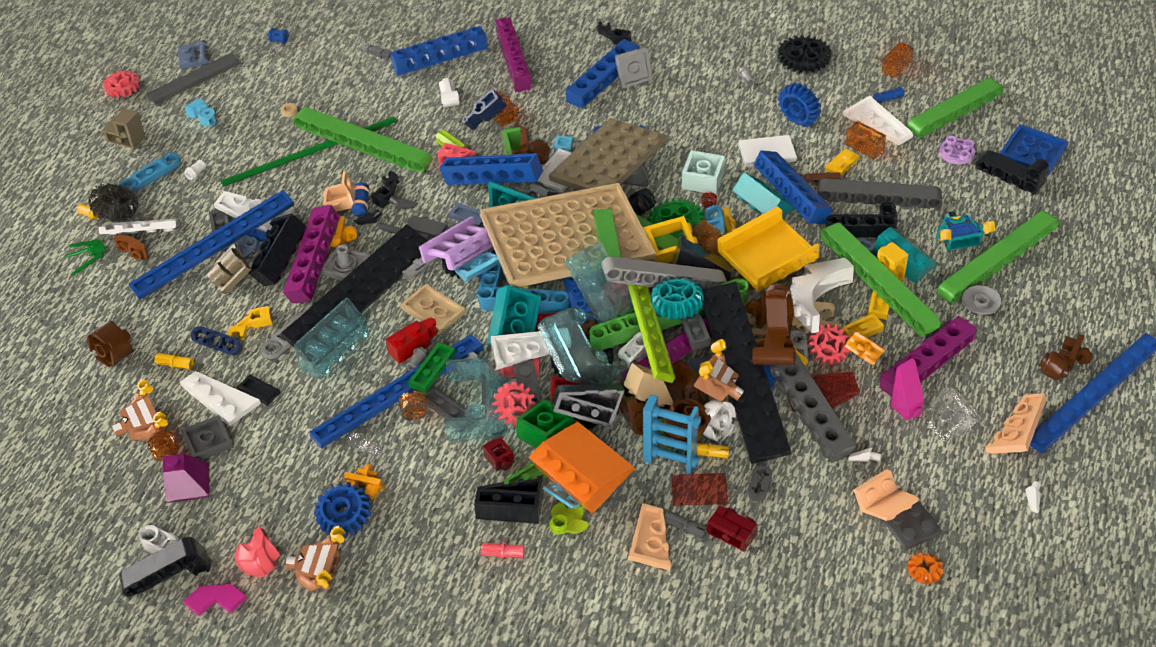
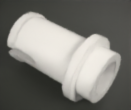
(194, 170)

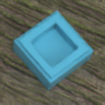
(564, 143)

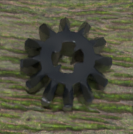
(642, 201)

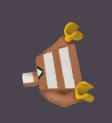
(717, 377)
(140, 416)
(317, 562)

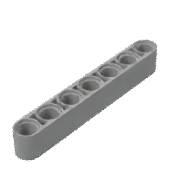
(652, 273)

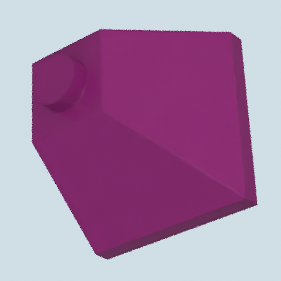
(185, 477)

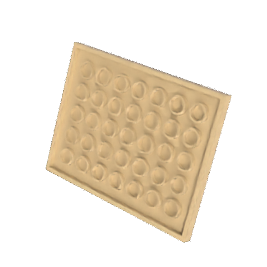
(542, 232)

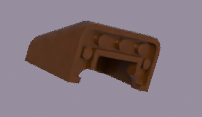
(681, 388)

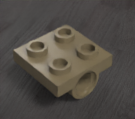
(229, 269)

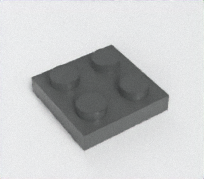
(207, 438)
(913, 526)

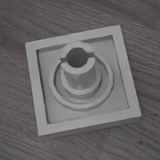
(342, 262)

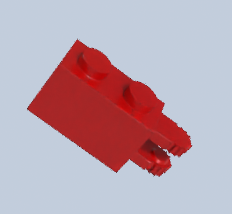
(415, 335)

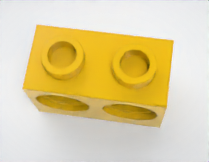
(894, 259)

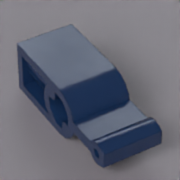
(485, 109)

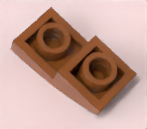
(136, 248)

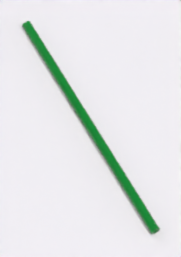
(297, 155)

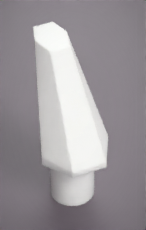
(864, 456)
(1034, 496)

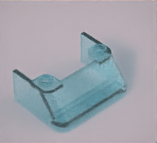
(572, 350)
(479, 419)

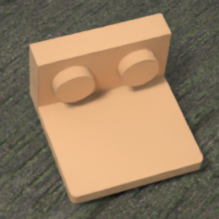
(882, 498)

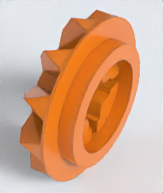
(919, 573)

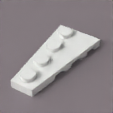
(877, 117)
(237, 204)
(136, 226)
(517, 348)

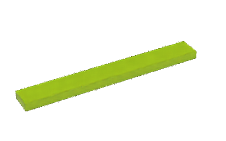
(651, 333)

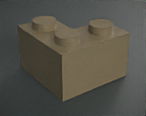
(125, 129)

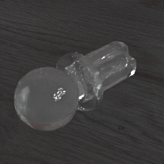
(364, 444)

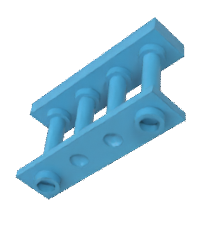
(652, 437)

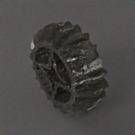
(113, 202)

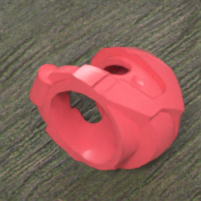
(257, 556)

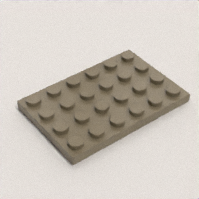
(608, 156)

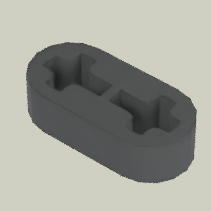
(756, 482)

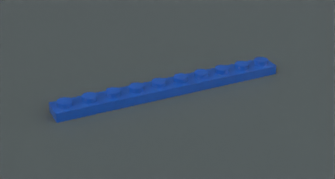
(210, 244)
(1093, 393)
(380, 400)

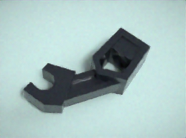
(616, 35)
(383, 194)

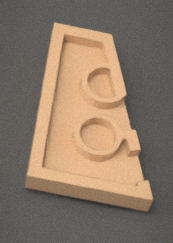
(649, 539)

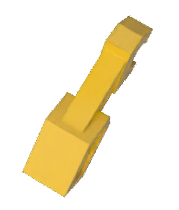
(256, 318)

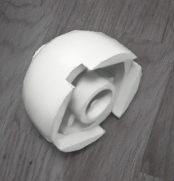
(721, 419)

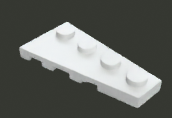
(219, 397)

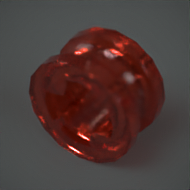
(708, 195)

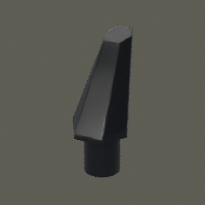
(368, 218)

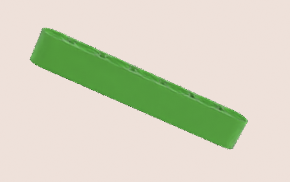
(954, 107)

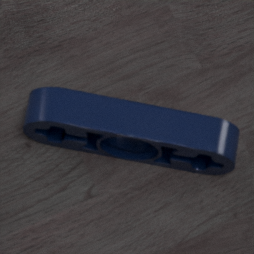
(222, 345)

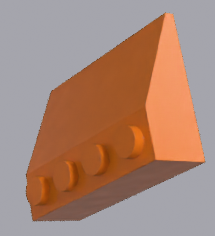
(581, 465)

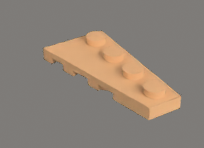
(1020, 427)

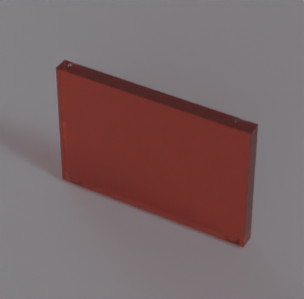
(699, 489)

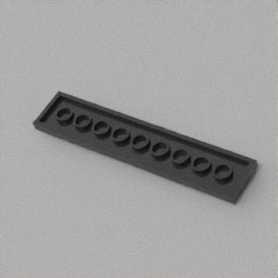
(365, 282)
(756, 407)

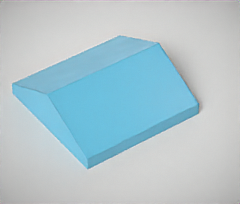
(477, 266)

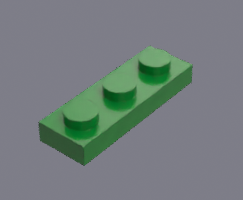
(431, 367)

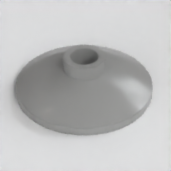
(981, 299)

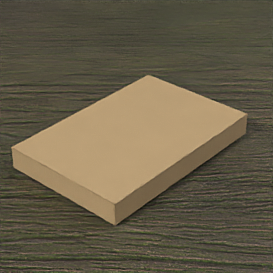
(431, 303)

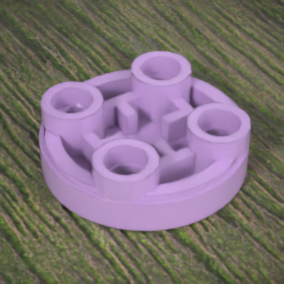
(957, 150)

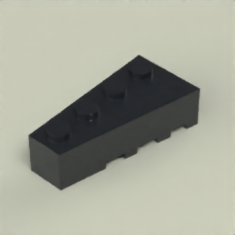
(277, 249)

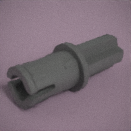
(685, 524)

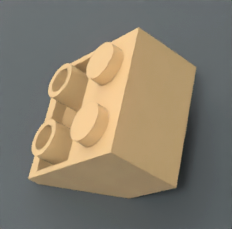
(642, 384)

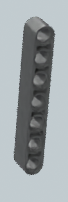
(878, 192)

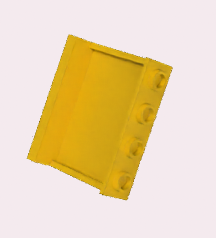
(766, 249)

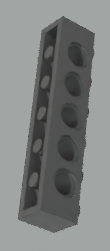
(834, 449)

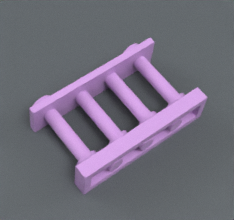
(457, 244)

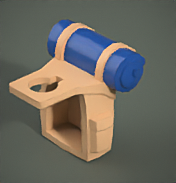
(348, 196)

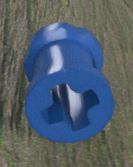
(278, 35)

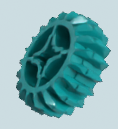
(677, 298)

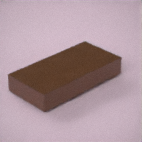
(816, 177)

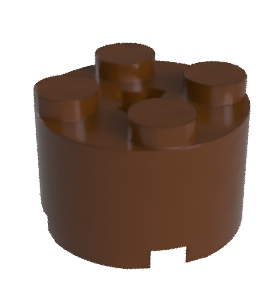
(110, 344)
(686, 407)

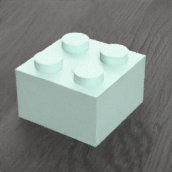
(703, 172)

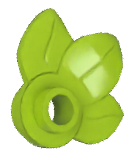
(569, 518)

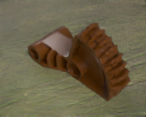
(776, 346)

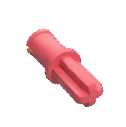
(502, 550)

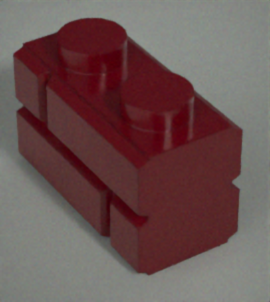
(732, 528)

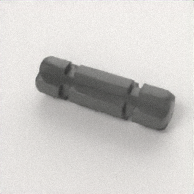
(376, 51)

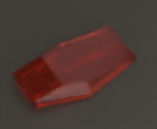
(835, 387)

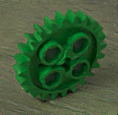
(676, 209)

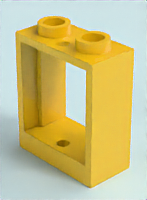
(666, 227)

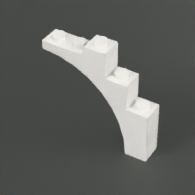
(813, 283)

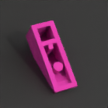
(907, 391)

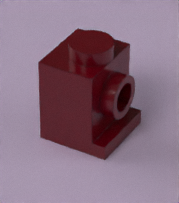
(500, 458)

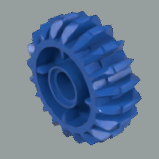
(799, 104)
(337, 498)

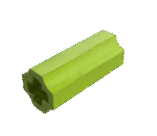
(445, 137)

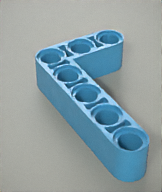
(492, 279)

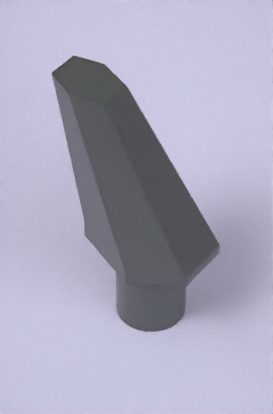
(402, 203)

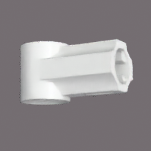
(449, 95)

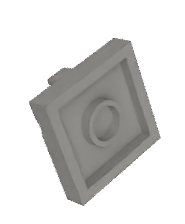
(633, 67)

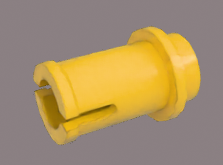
(85, 210)

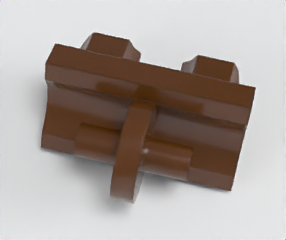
(758, 309)
(1077, 353)

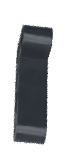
(1012, 172)
(867, 224)
(164, 564)

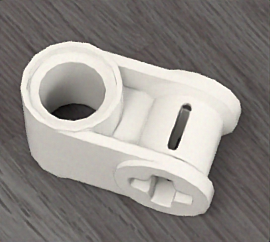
(634, 349)
(155, 539)

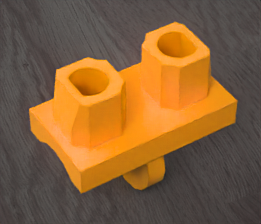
(343, 233)
(864, 347)
(366, 479)

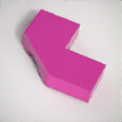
(225, 595)

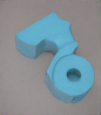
(205, 114)

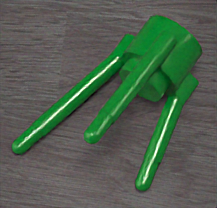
(95, 247)

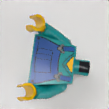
(962, 231)

